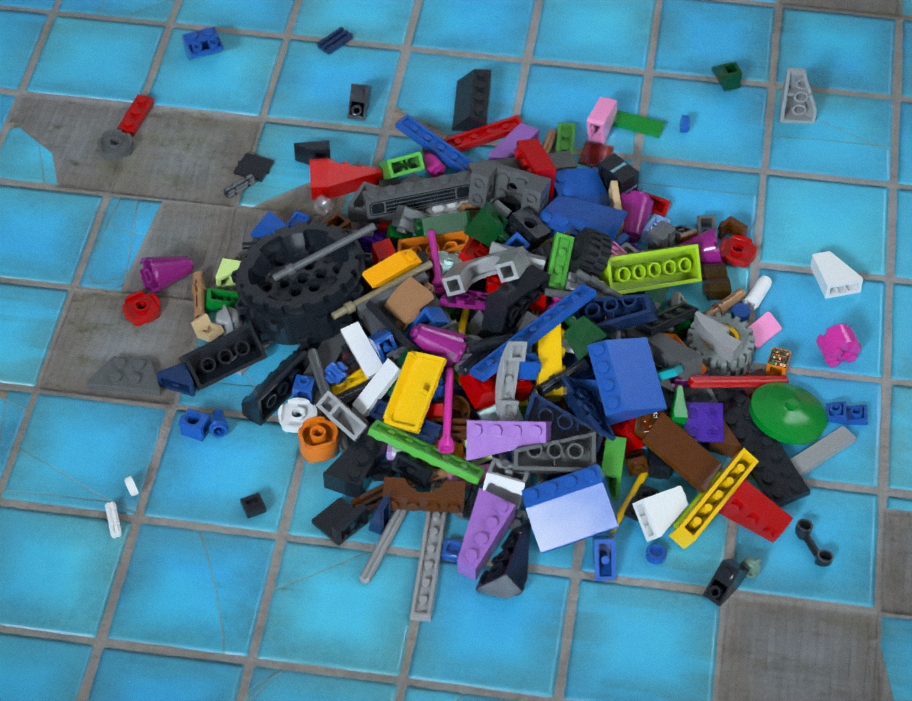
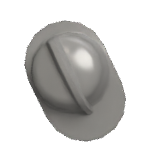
(229, 319)

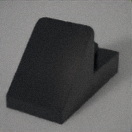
(412, 468)

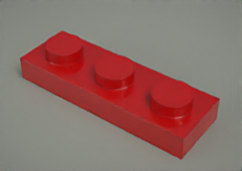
(136, 114)

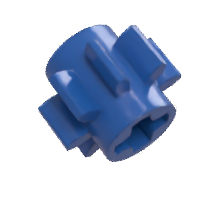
(336, 373)

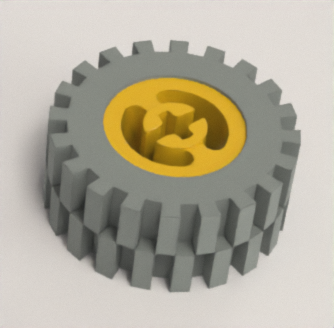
(714, 363)

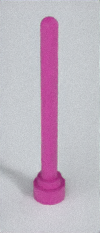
(437, 281)
(446, 443)

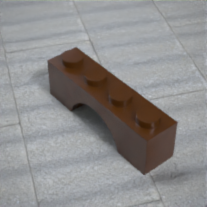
(447, 498)

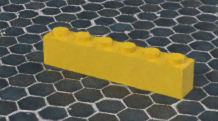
(713, 498)

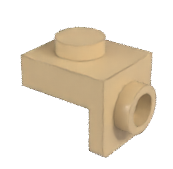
(205, 329)

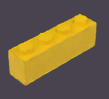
(550, 355)

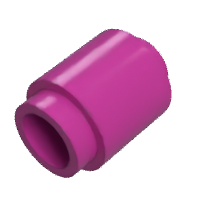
(433, 165)

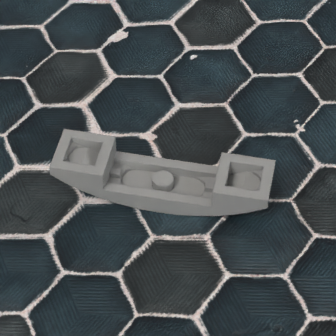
(507, 380)

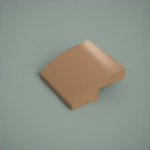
(408, 300)

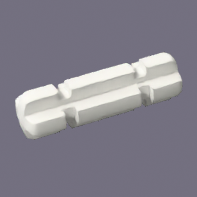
(113, 520)

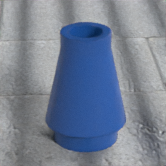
(218, 424)

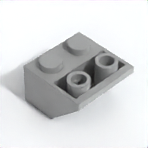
(505, 483)

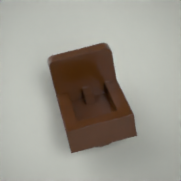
(731, 227)
(636, 462)

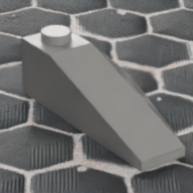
(797, 98)

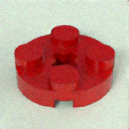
(744, 257)
(141, 316)

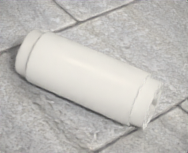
(758, 292)

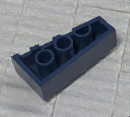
(619, 312)
(562, 422)

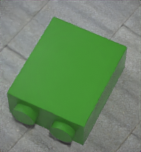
(401, 165)
(613, 464)

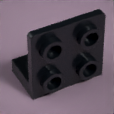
(341, 520)

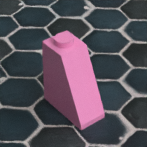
(601, 119)

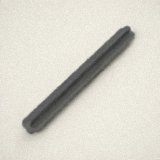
(323, 388)

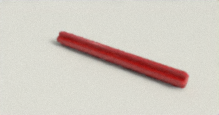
(733, 381)

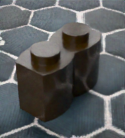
(715, 281)

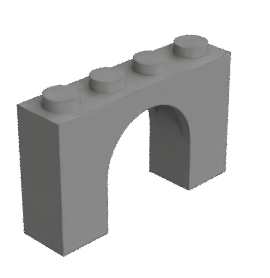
(507, 264)

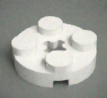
(288, 411)

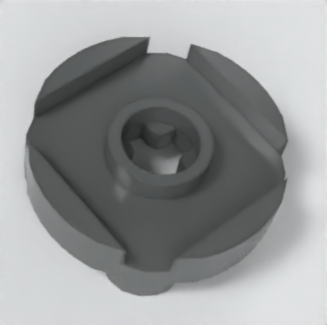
(110, 151)

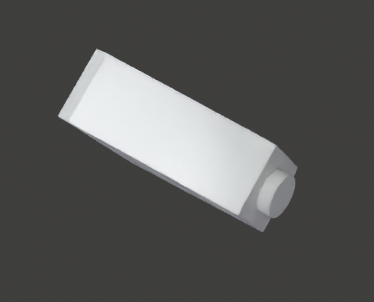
(834, 275)
(660, 511)

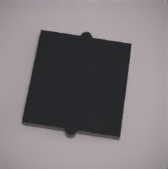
(254, 165)

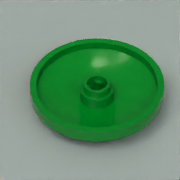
(788, 413)

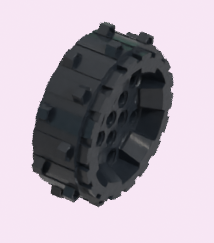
(300, 305)

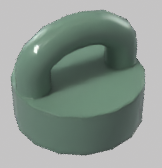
(753, 567)

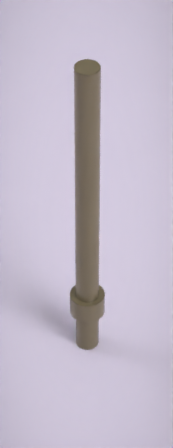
(350, 306)

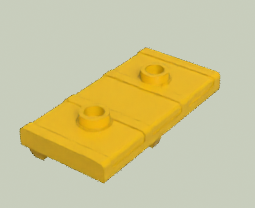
(414, 391)

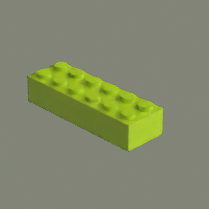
(652, 269)

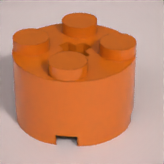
(318, 439)

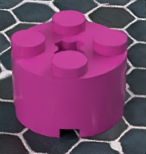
(838, 345)

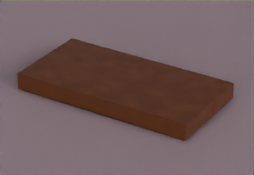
(681, 452)

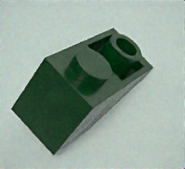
(728, 75)

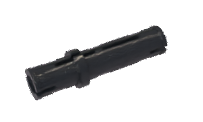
(555, 380)

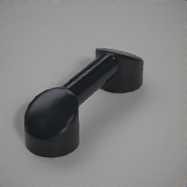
(803, 530)

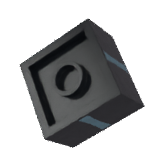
(616, 169)

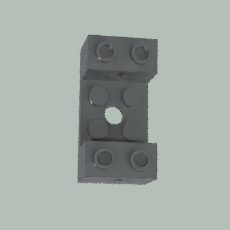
(493, 179)

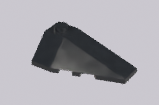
(509, 567)

